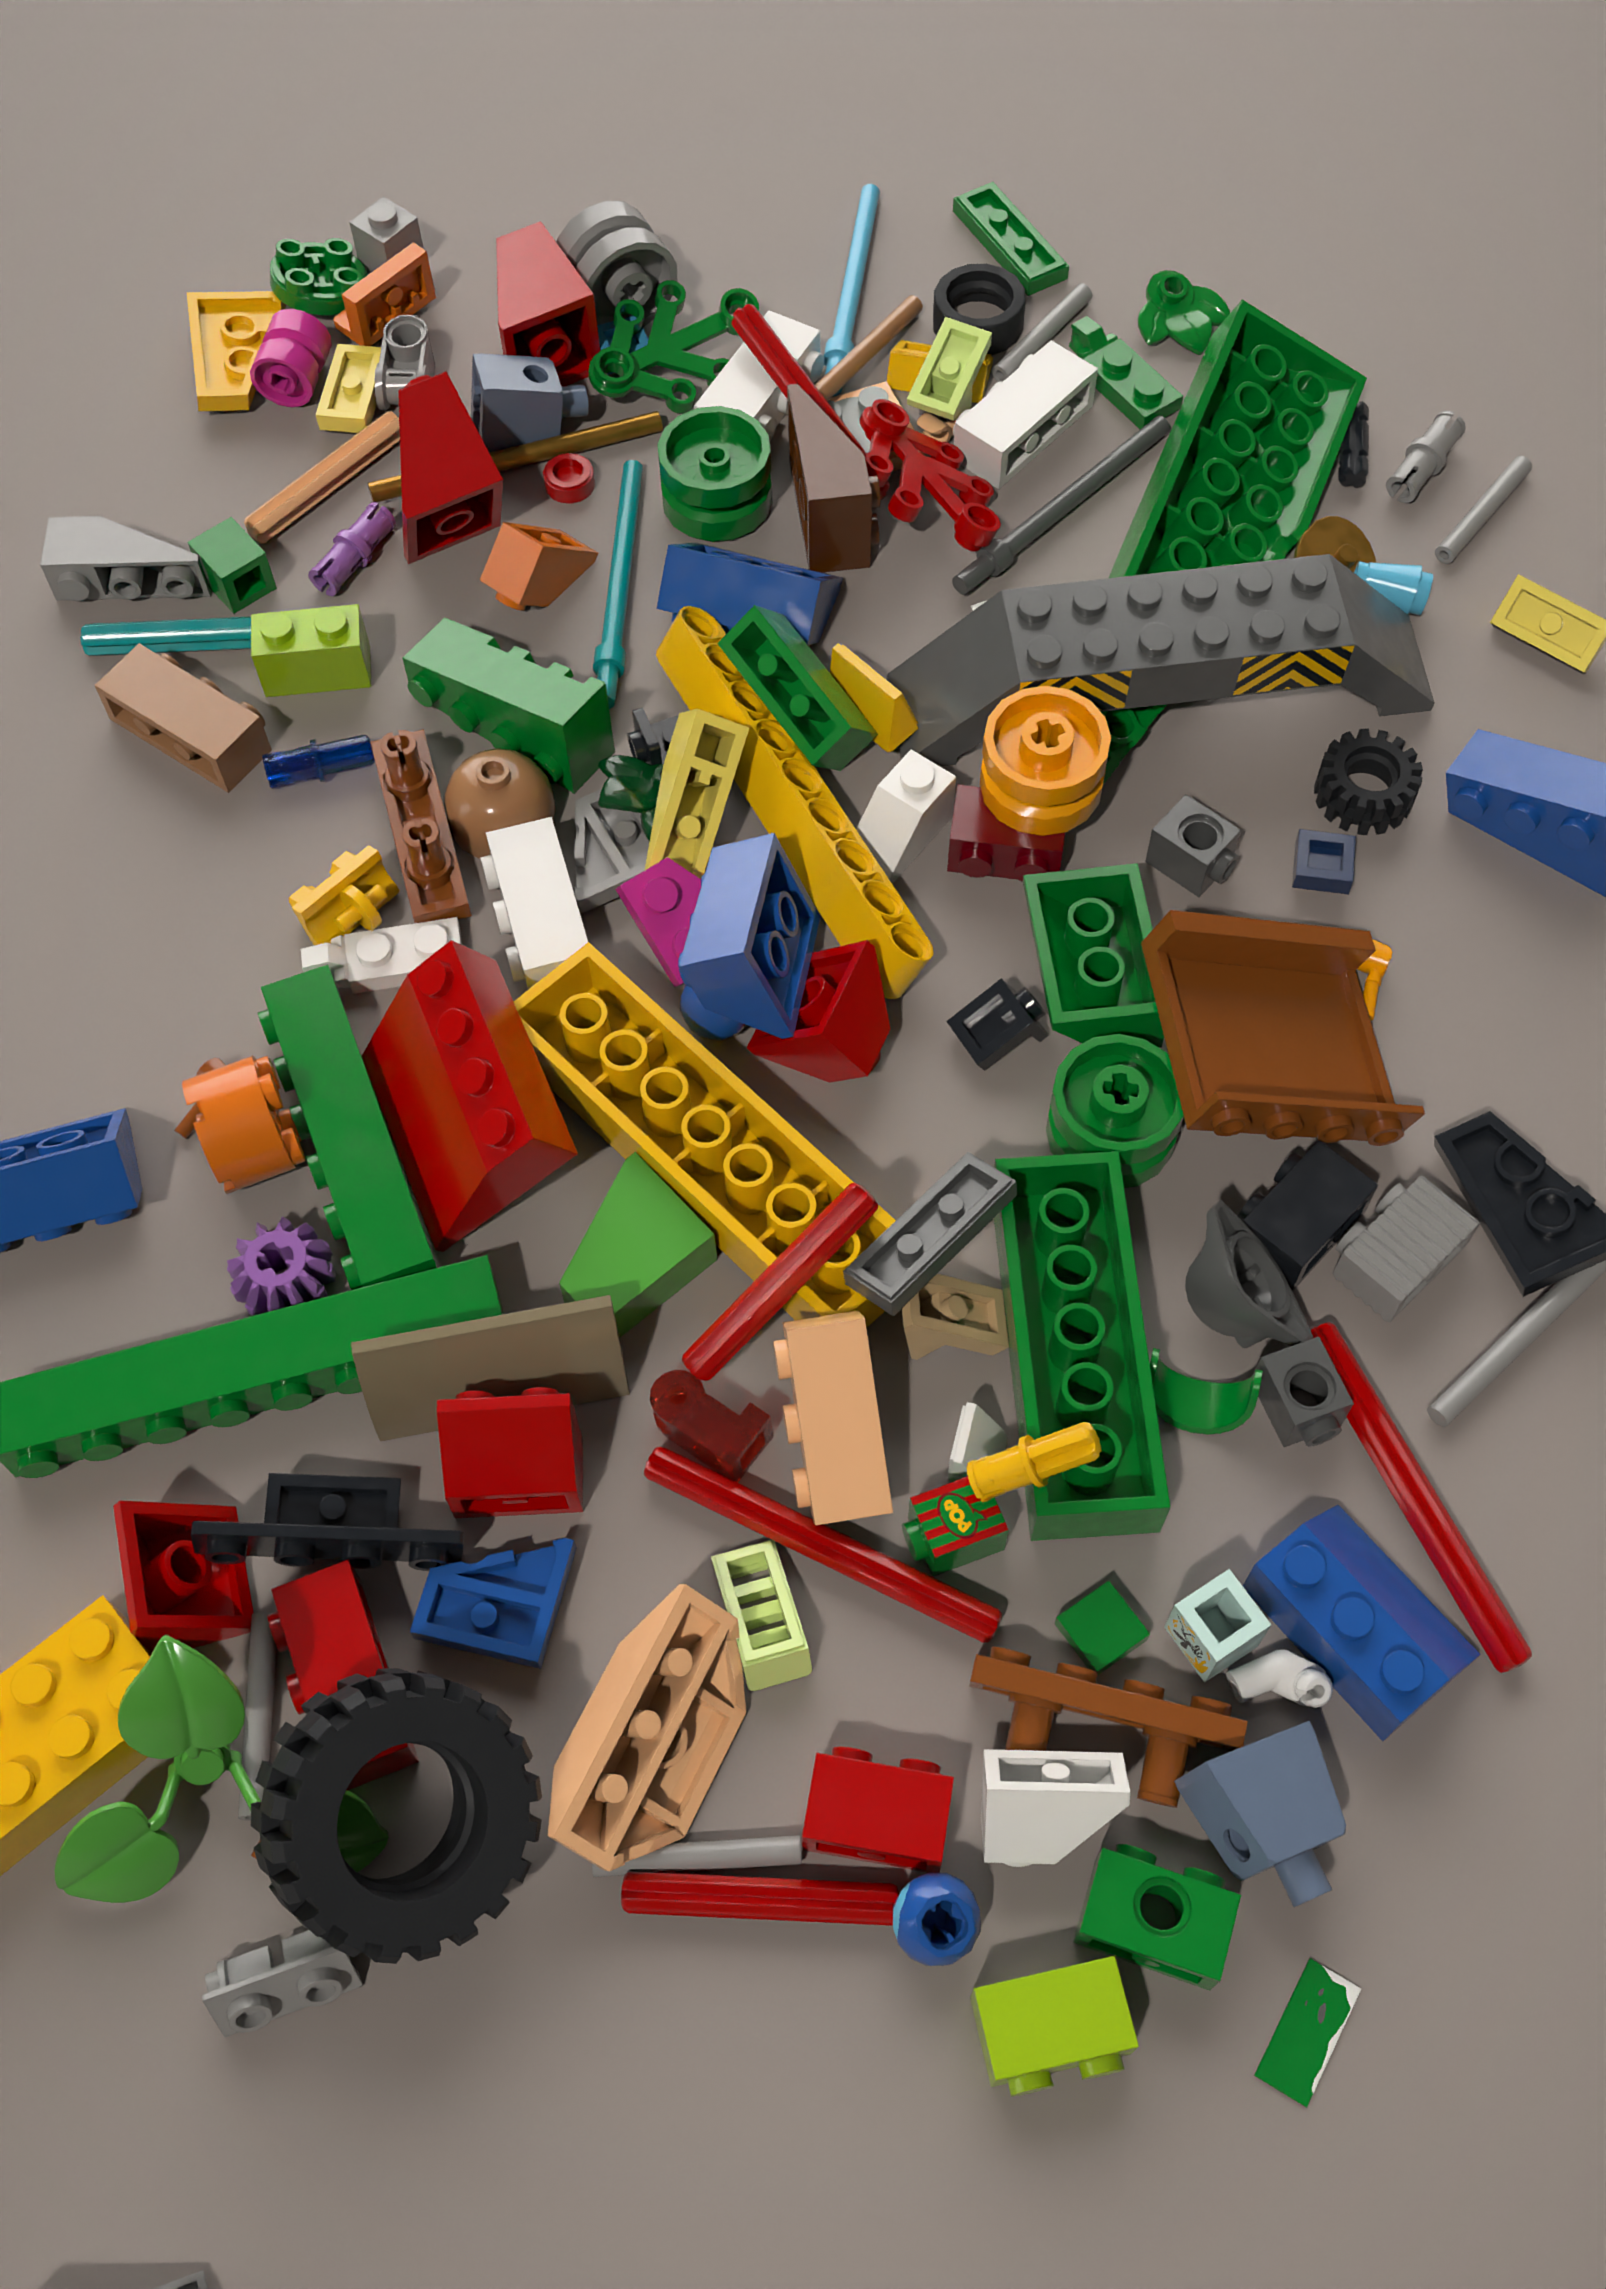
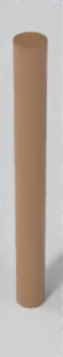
(869, 347)

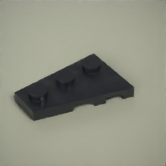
(1525, 1207)

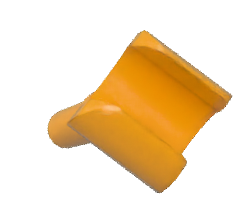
(1375, 967)

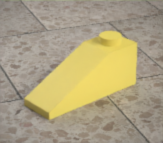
(694, 789)

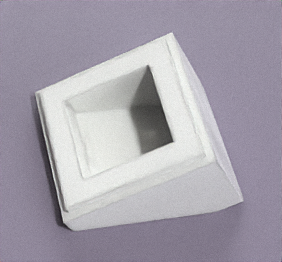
(975, 1438)

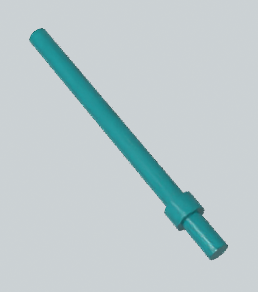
(610, 655)

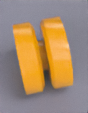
(1044, 760)

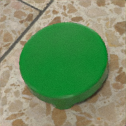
(314, 274)

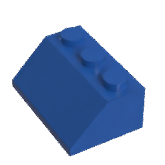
(733, 582)
(751, 936)
(68, 1178)
(1359, 1619)

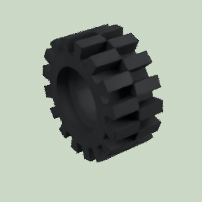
(1375, 758)

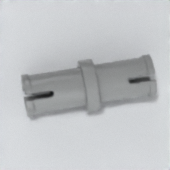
(1425, 456)

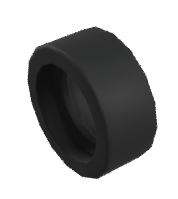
(988, 285)

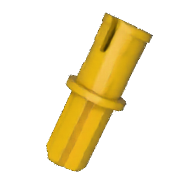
(1033, 1461)

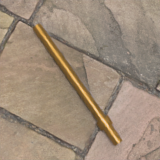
(547, 448)

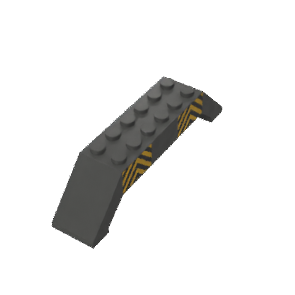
(1165, 644)

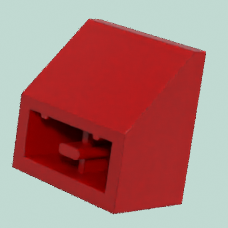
(511, 1453)

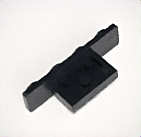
(328, 1520)

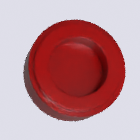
(569, 478)

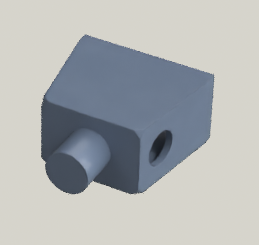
(520, 399)
(1269, 1809)

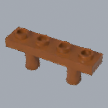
(420, 827)
(1140, 1705)

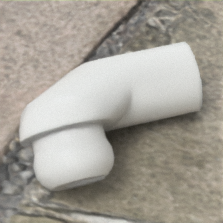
(1284, 1675)

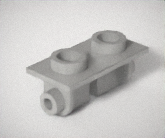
(252, 1992)

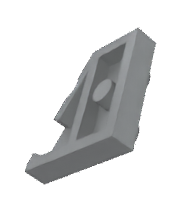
(606, 852)

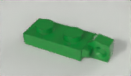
(1123, 375)

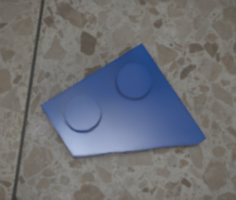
(498, 1604)

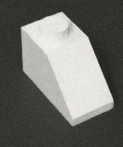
(907, 812)
(1047, 1802)

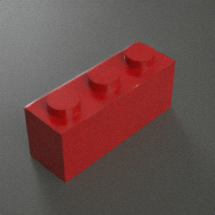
(329, 1638)

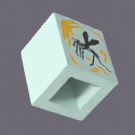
(1217, 1625)

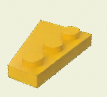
(225, 341)

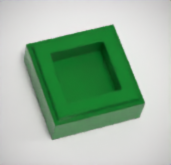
(1102, 1628)

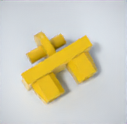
(346, 898)

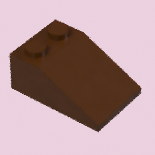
(830, 489)

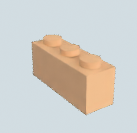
(834, 1418)

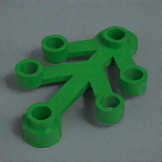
(664, 348)

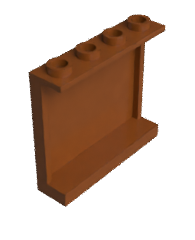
(1271, 1029)

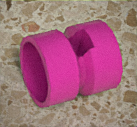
(290, 358)

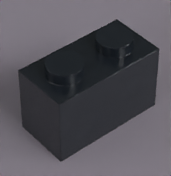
(1308, 1209)

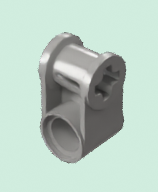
(403, 356)

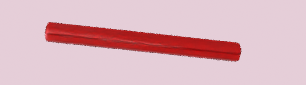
(1426, 1511)
(824, 1544)

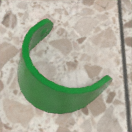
(1199, 1404)

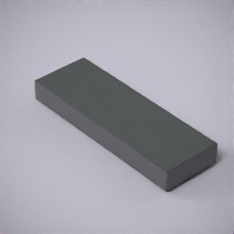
(930, 1233)

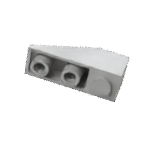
(111, 561)

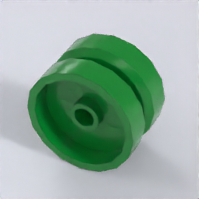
(715, 473)
(1116, 1098)

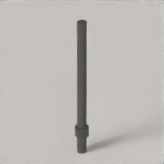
(1000, 553)

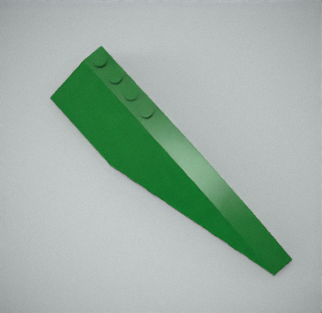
(1238, 465)

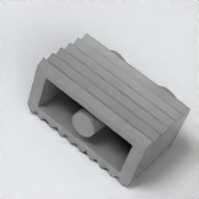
(1404, 1247)

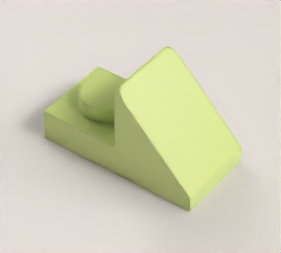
(950, 369)

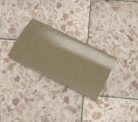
(553, 1347)

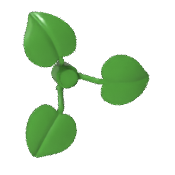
(188, 1712)

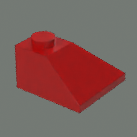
(839, 1018)

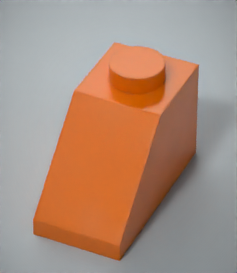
(534, 564)

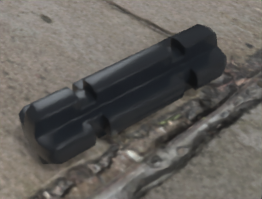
(1355, 449)

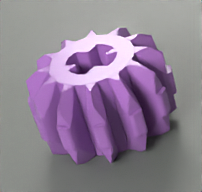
(274, 1250)

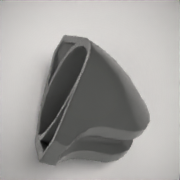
(1240, 1286)

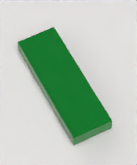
(1010, 238)

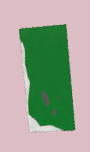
(1307, 2032)

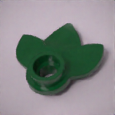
(631, 787)

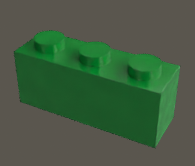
(797, 688)

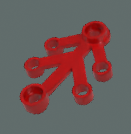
(887, 429)

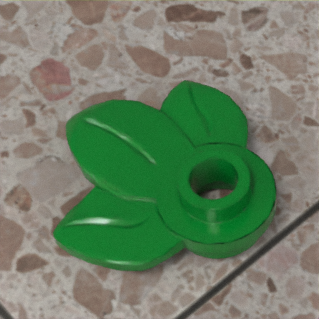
(1182, 315)

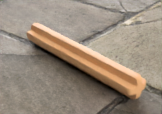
(323, 478)

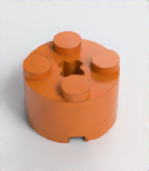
(242, 1123)

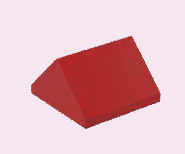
(170, 1585)

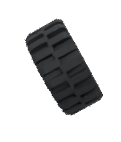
(466, 1867)

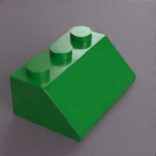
(1091, 951)

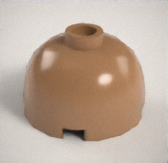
(494, 793)

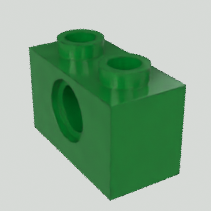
(1114, 1923)

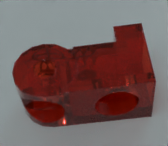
(707, 1427)

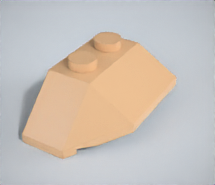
(650, 1734)

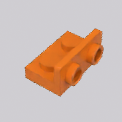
(392, 290)

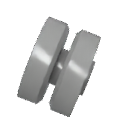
(617, 257)

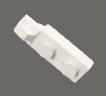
(380, 956)

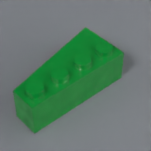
(513, 701)

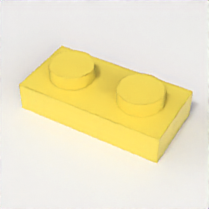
(349, 389)
(1551, 623)

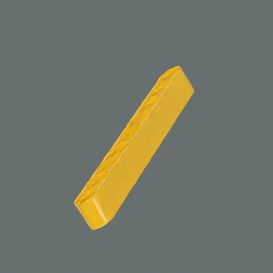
(797, 806)

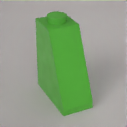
(638, 1247)

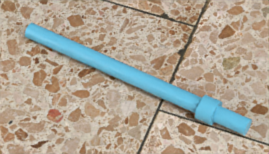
(840, 343)

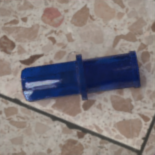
(317, 760)

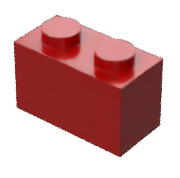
(878, 1810)

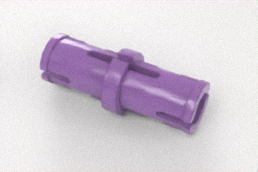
(352, 549)

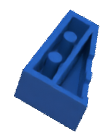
(1535, 802)

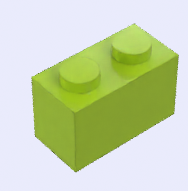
(311, 650)
(1054, 2025)

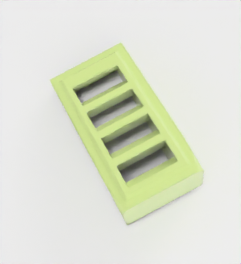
(772, 1654)

